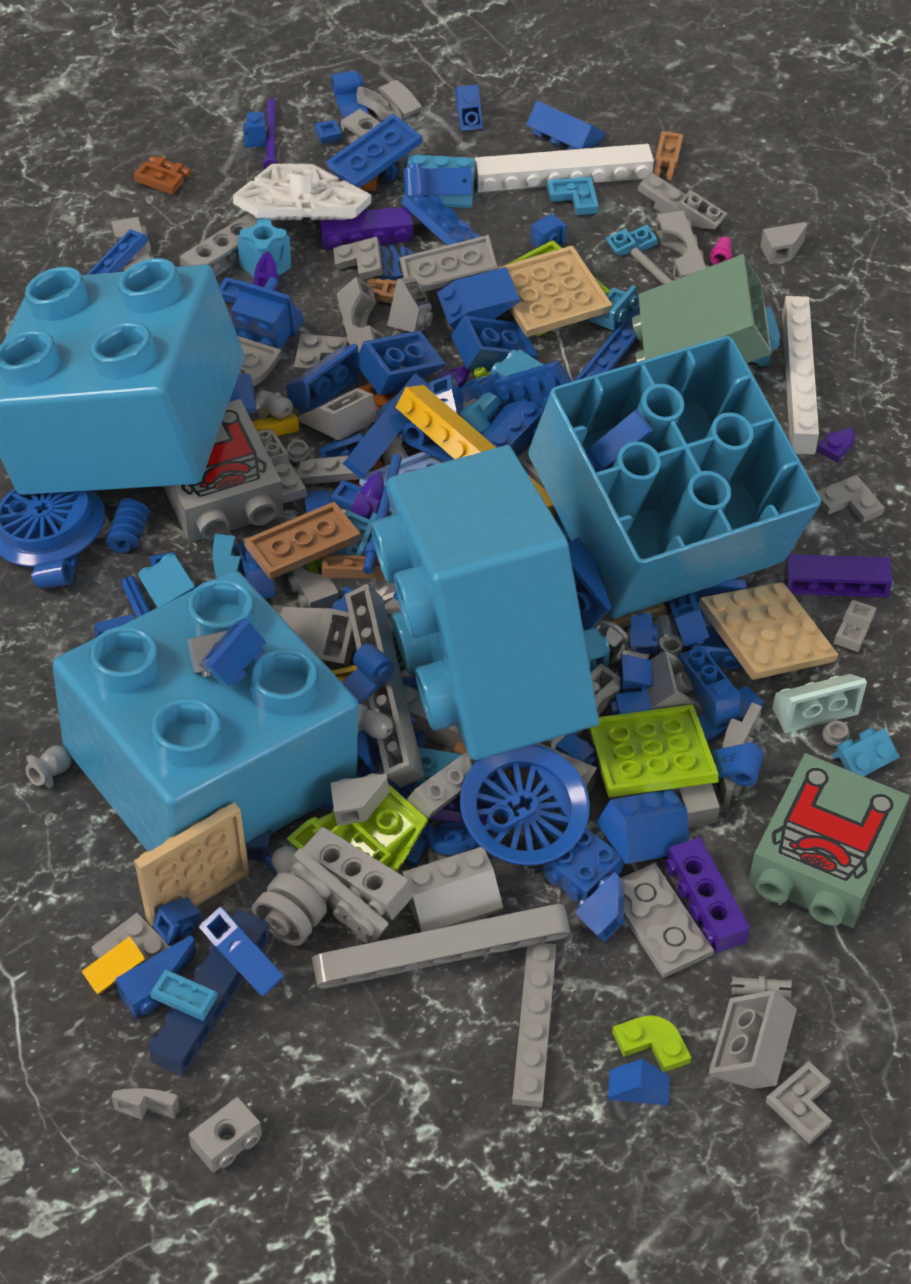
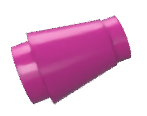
(721, 251)

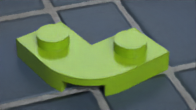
(655, 1034)

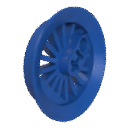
(21, 520)
(562, 786)

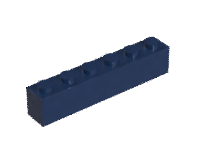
(184, 1034)

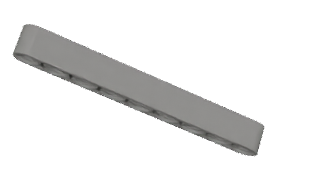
(441, 946)

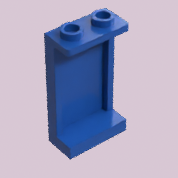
(715, 644)

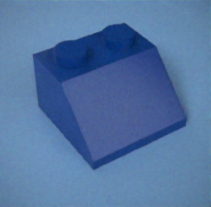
(234, 653)

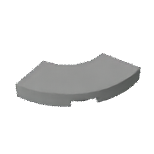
(376, 103)

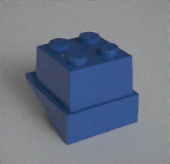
(265, 314)

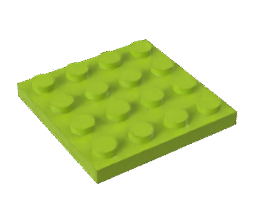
(652, 751)

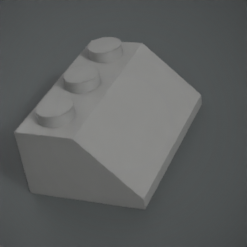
(453, 890)
(753, 1040)

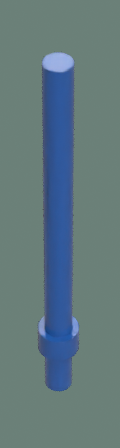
(370, 551)

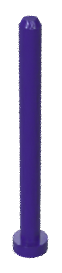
(271, 134)

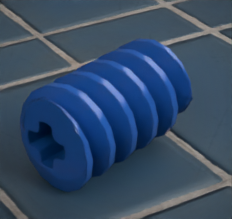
(127, 525)

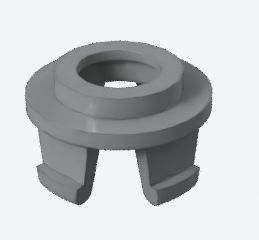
(615, 636)

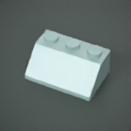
(819, 702)

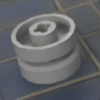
(290, 908)

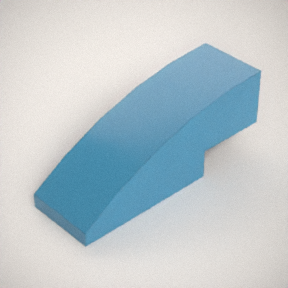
(225, 555)

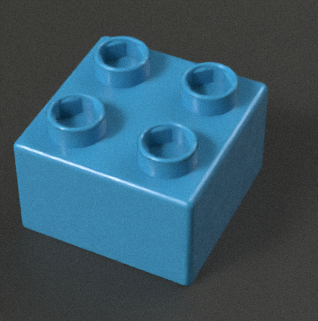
(116, 378)
(692, 502)
(486, 603)
(184, 745)

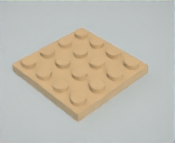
(555, 291)
(767, 630)
(194, 862)

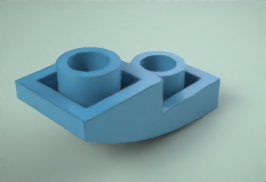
(624, 242)

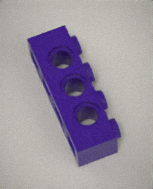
(694, 857)

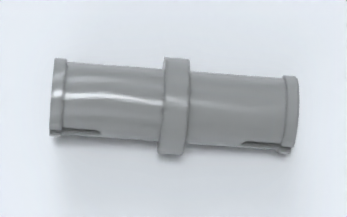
(760, 984)

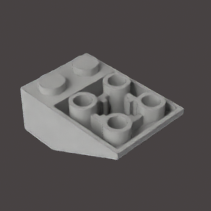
(342, 414)
(325, 632)

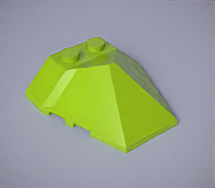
(384, 835)

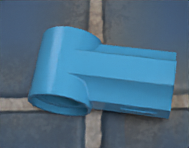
(481, 411)

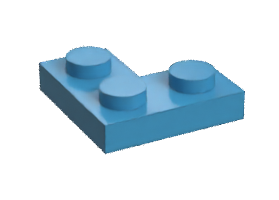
(576, 189)

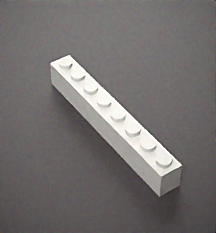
(534, 169)
(800, 375)

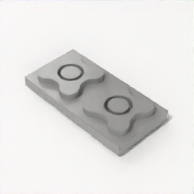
(449, 263)
(345, 904)
(662, 922)

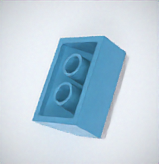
(428, 162)

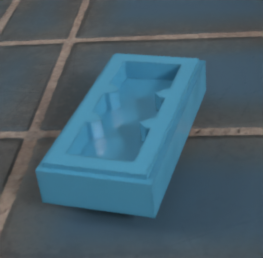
(184, 995)

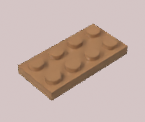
(302, 540)

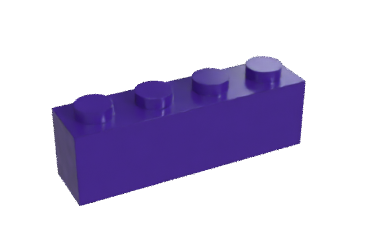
(387, 224)
(838, 575)

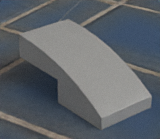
(401, 97)
(855, 625)
(138, 1100)

